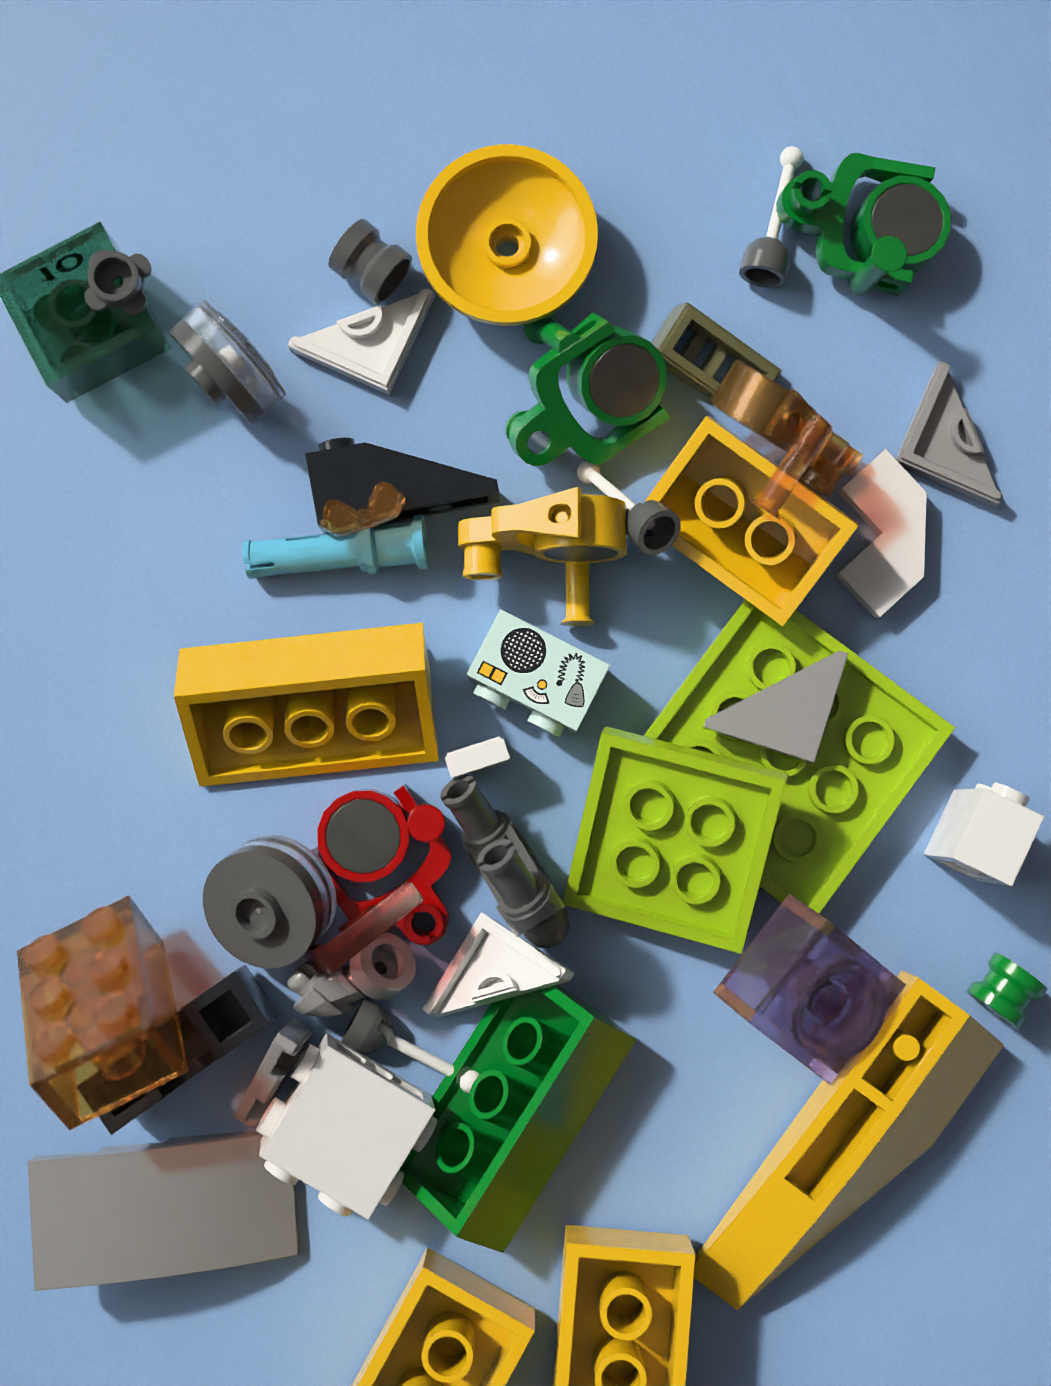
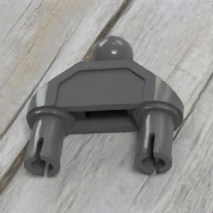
(507, 865)

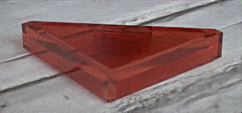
(364, 928)

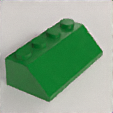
(494, 1149)

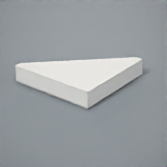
(369, 343)
(491, 969)

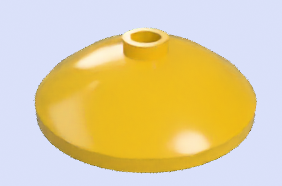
(499, 198)

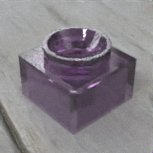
(810, 989)

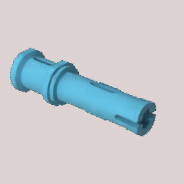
(368, 549)

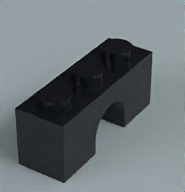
(209, 1030)

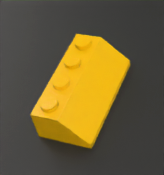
(307, 704)

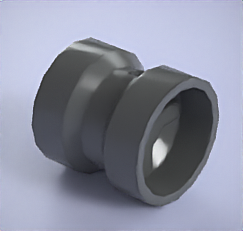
(369, 261)

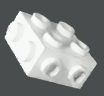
(345, 1128)

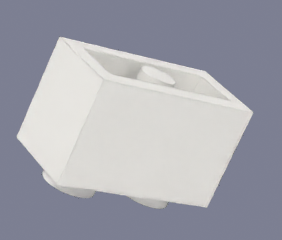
(985, 833)

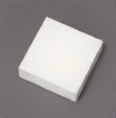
(477, 757)

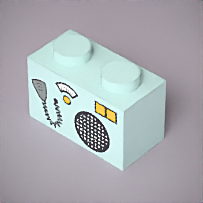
(536, 673)

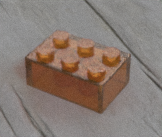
(99, 1013)

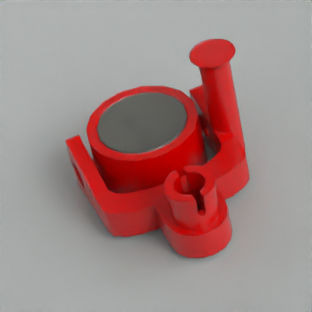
(368, 837)

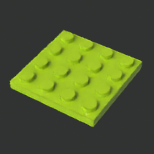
(865, 762)

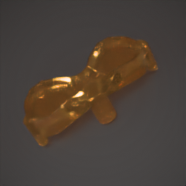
(344, 520)

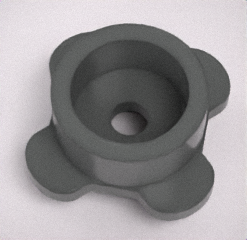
(106, 267)

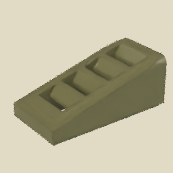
(704, 329)

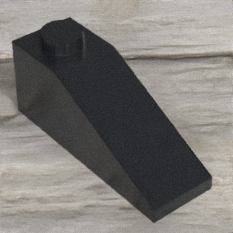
(429, 488)

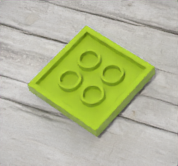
(674, 839)

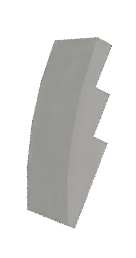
(157, 1211)

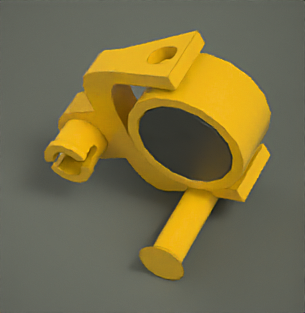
(555, 528)

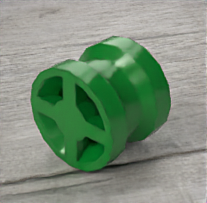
(1007, 990)

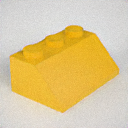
(735, 540)

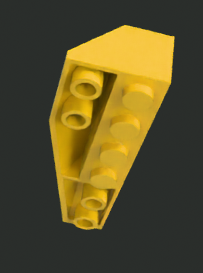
(850, 1140)

